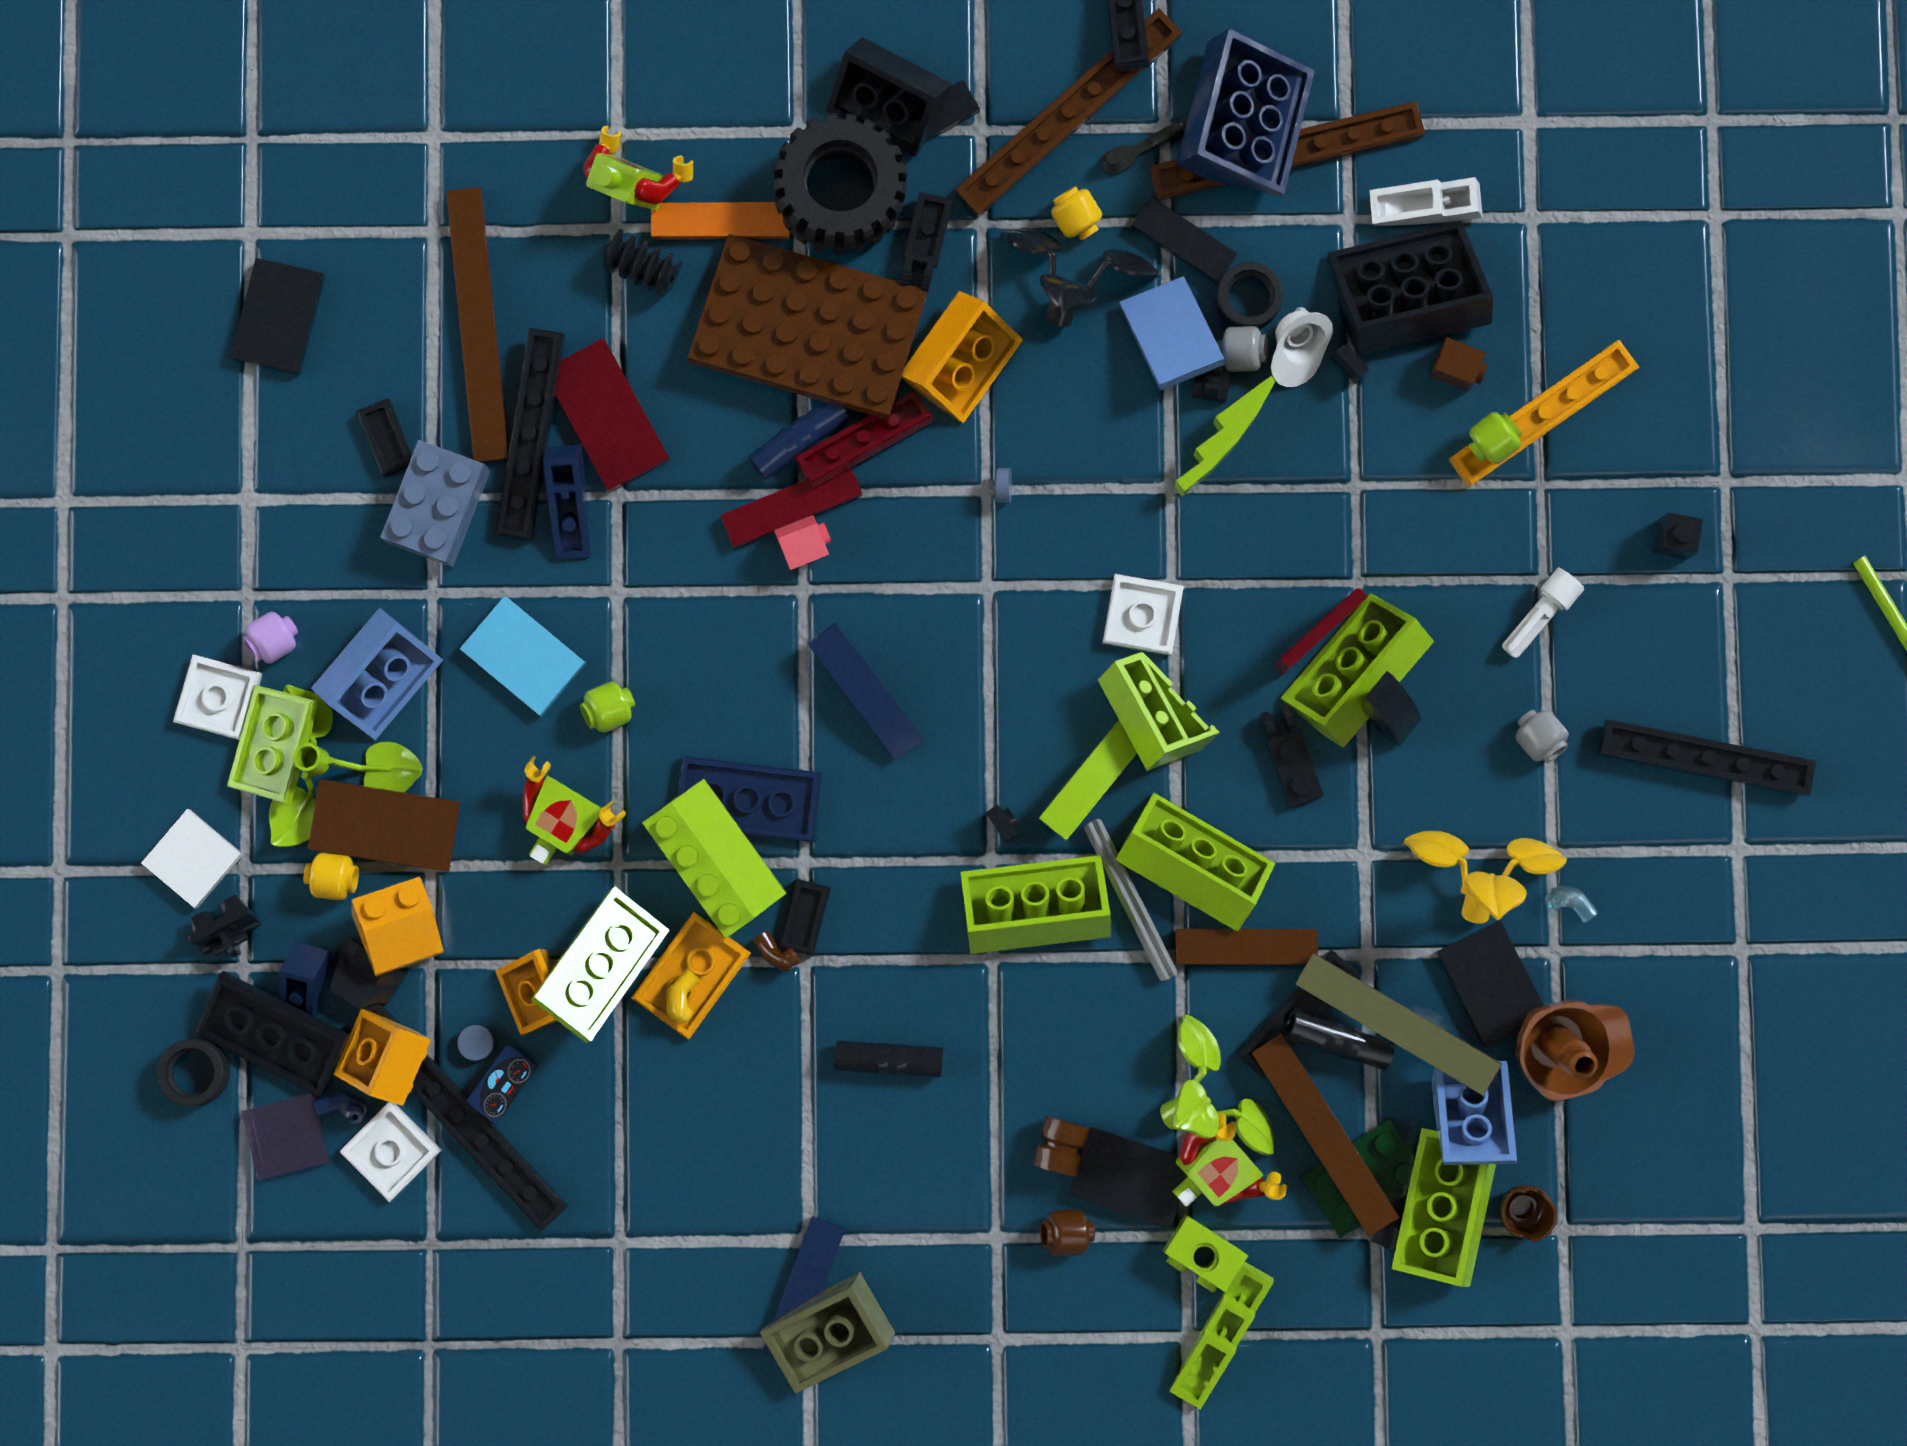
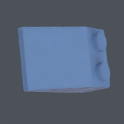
(1474, 1125)

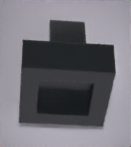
(1212, 385)

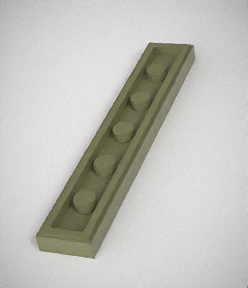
(1398, 1024)

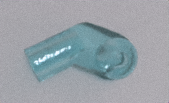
(1571, 898)

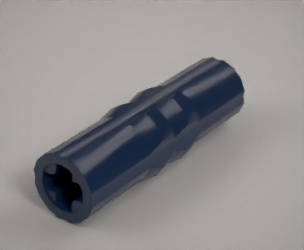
(797, 438)

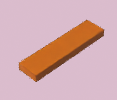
(717, 220)

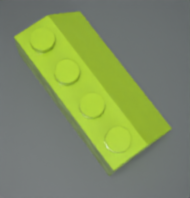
(1350, 665)
(714, 858)
(1195, 862)
(1036, 904)
(1442, 1216)

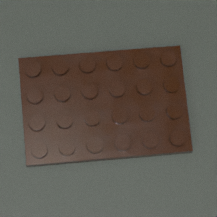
(807, 326)

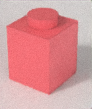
(803, 541)

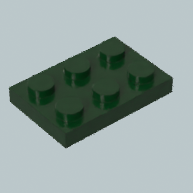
(1386, 1159)

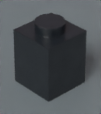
(1678, 536)

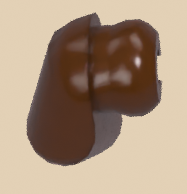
(773, 955)

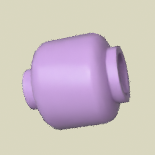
(270, 637)

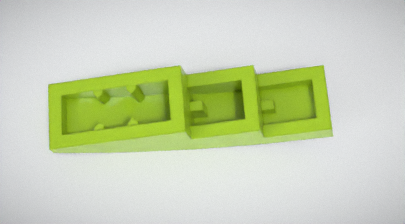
(1232, 425)
(1089, 782)
(1221, 1335)

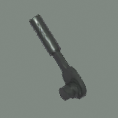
(1124, 156)

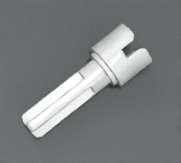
(1557, 594)

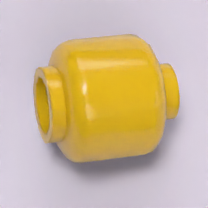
(1076, 213)
(331, 876)

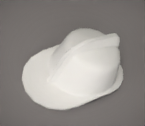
(1300, 346)

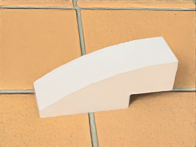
(1426, 202)

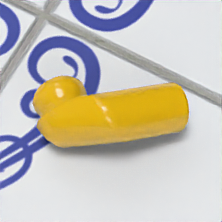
(677, 997)

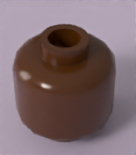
(1066, 1233)

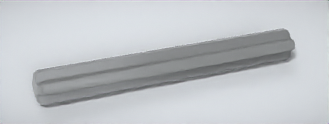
(1130, 900)

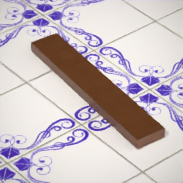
(1325, 1135)

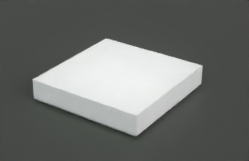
(1143, 614)
(216, 696)
(192, 858)
(390, 1151)

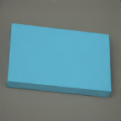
(522, 656)

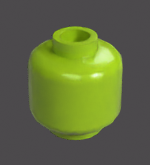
(1494, 437)
(607, 707)

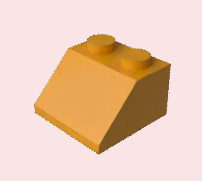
(397, 926)
(382, 1057)

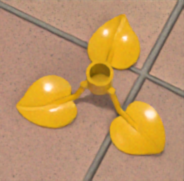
(1483, 891)

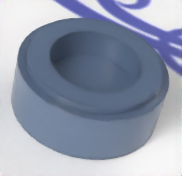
(1003, 485)
(476, 1042)

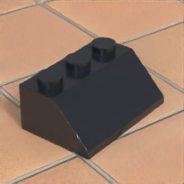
(882, 88)

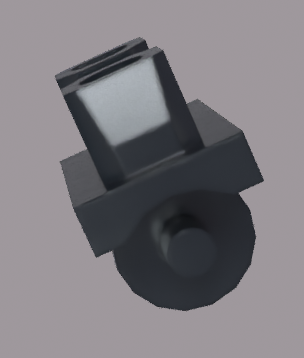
(226, 932)

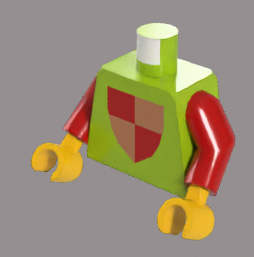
(628, 180)
(562, 816)
(1222, 1170)

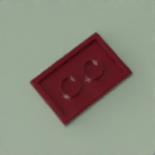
(1319, 631)

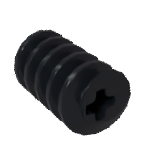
(641, 265)

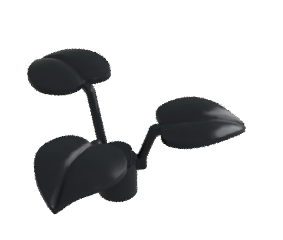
(1068, 294)

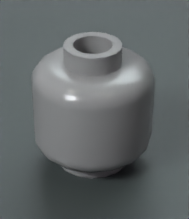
(1243, 348)
(1542, 735)

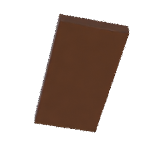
(384, 825)

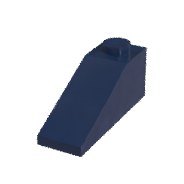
(567, 500)

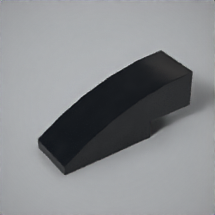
(1392, 709)

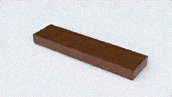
(1245, 946)

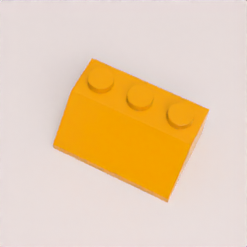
(961, 356)

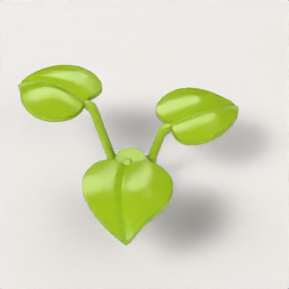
(387, 767)
(1193, 1109)

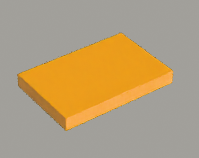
(708, 956)

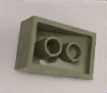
(829, 1333)

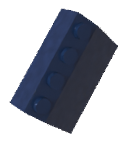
(1245, 115)

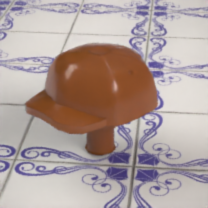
(1573, 1047)

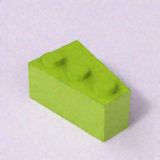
(1153, 713)

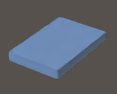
(1172, 333)

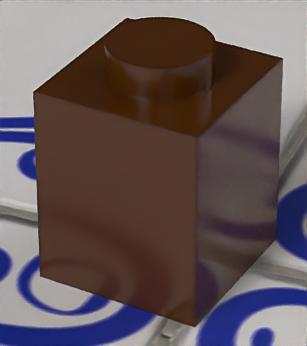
(1459, 365)

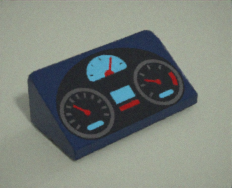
(501, 1084)

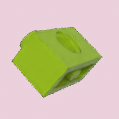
(1225, 1261)

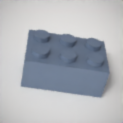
(435, 503)

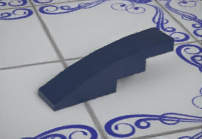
(865, 691)

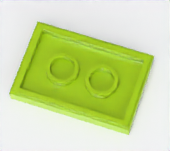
(270, 735)

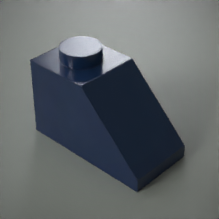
(304, 977)

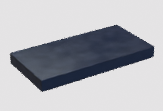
(760, 797)

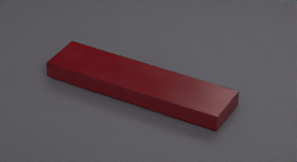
(862, 440)
(788, 506)

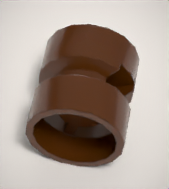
(1060, 1146)

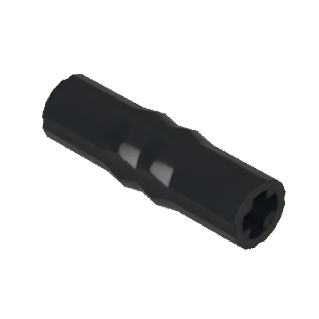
(1339, 1040)
(888, 1058)

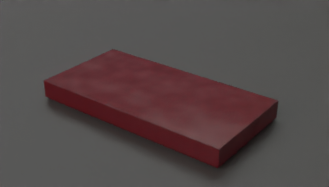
(608, 416)

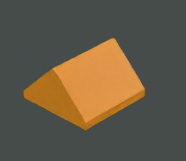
(519, 983)

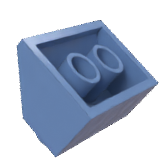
(376, 674)

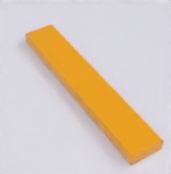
(1555, 406)

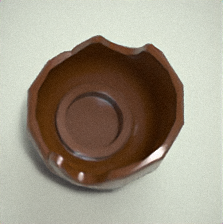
(1528, 1212)

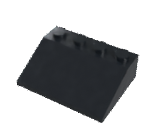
(1411, 288)

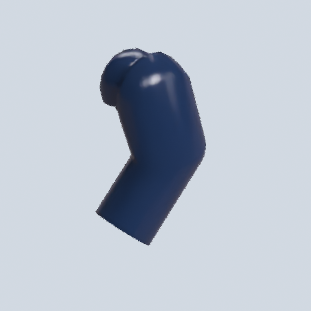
(343, 1103)

